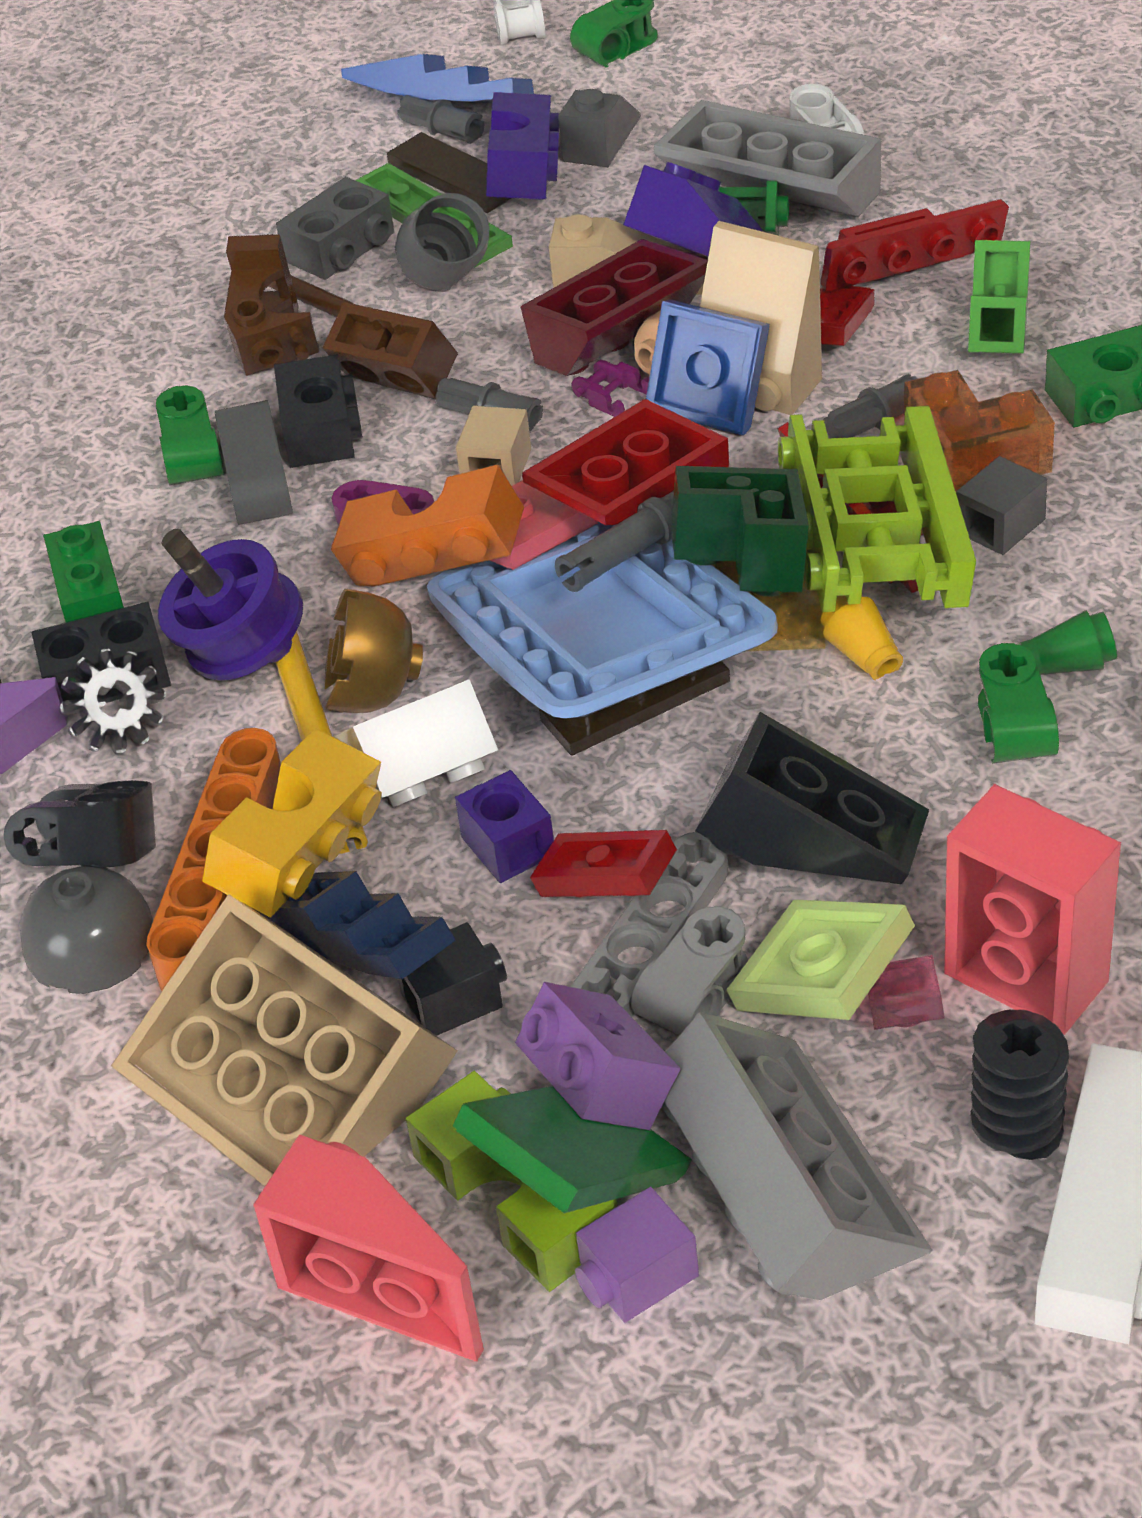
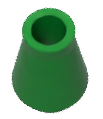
(1074, 645)

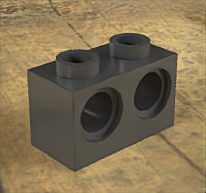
(336, 228)

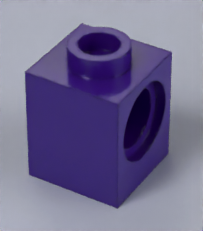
(504, 825)

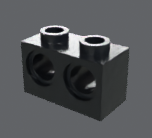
(119, 630)

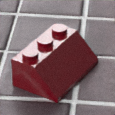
(606, 303)

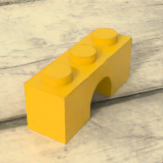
(318, 800)

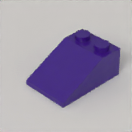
(683, 207)

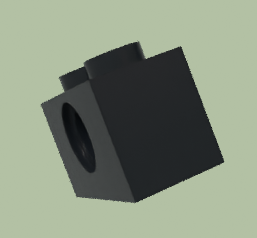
(317, 411)

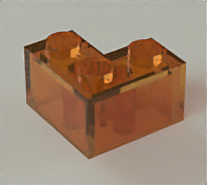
(981, 431)

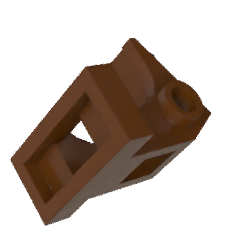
(264, 323)

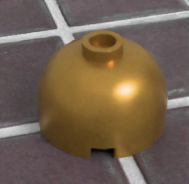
(372, 650)

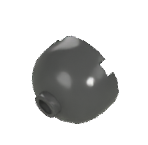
(85, 929)

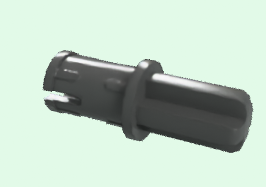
(442, 118)
(462, 395)
(867, 409)

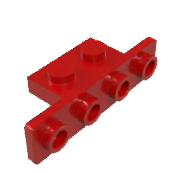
(908, 243)

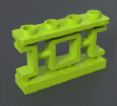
(880, 544)

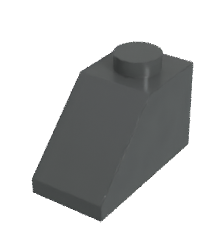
(595, 127)

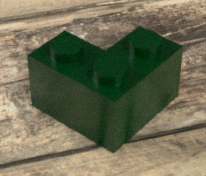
(743, 518)

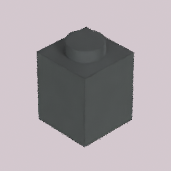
(1002, 504)

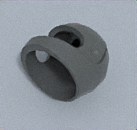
(437, 248)

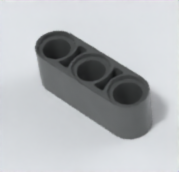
(253, 462)

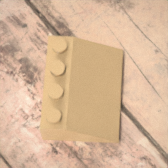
(278, 1047)

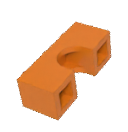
(466, 525)

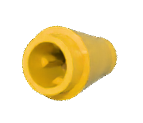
(862, 636)

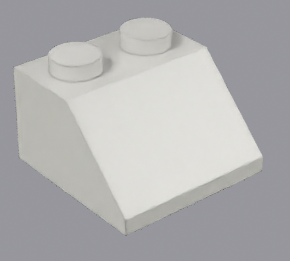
(425, 740)

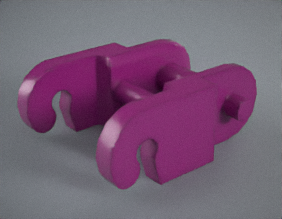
(617, 375)

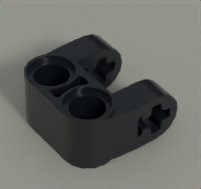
(95, 828)

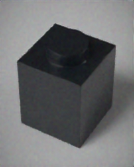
(455, 983)

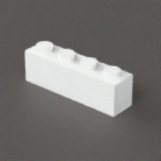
(1095, 1236)

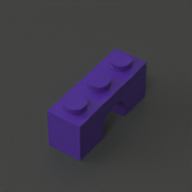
(522, 146)

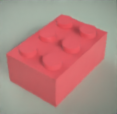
(1030, 906)

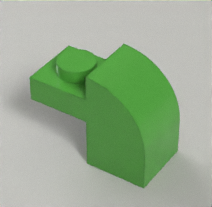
(999, 296)

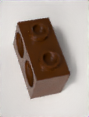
(390, 349)

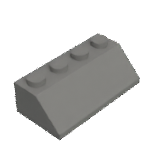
(750, 147)
(786, 1161)

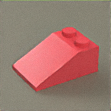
(362, 1249)

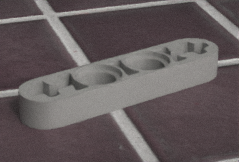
(643, 929)

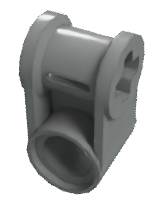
(692, 970)

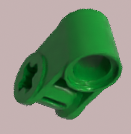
(614, 30)
(187, 436)
(1015, 705)

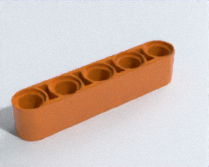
(243, 768)

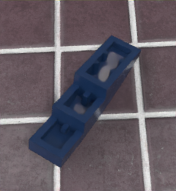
(362, 928)

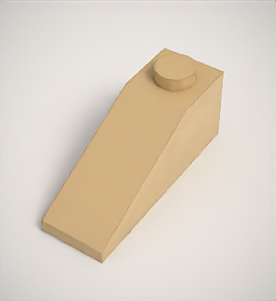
(585, 241)

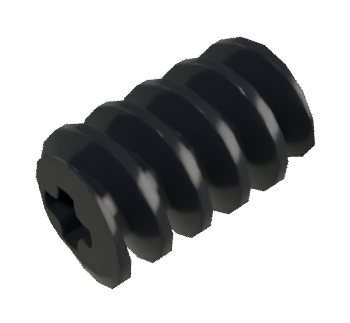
(1019, 1083)

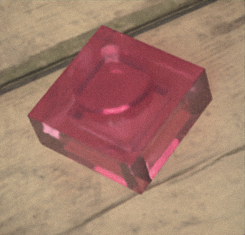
(906, 994)

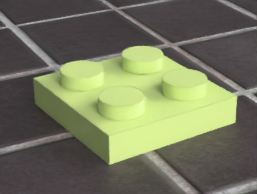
(821, 958)

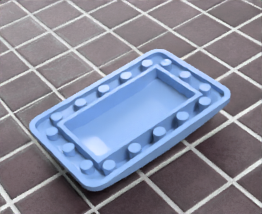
(610, 639)

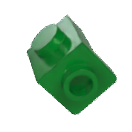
(763, 205)

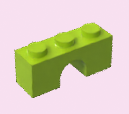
(529, 1224)

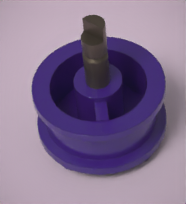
(228, 606)

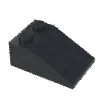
(810, 810)

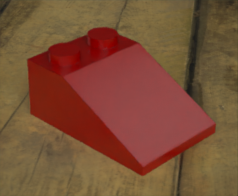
(626, 462)

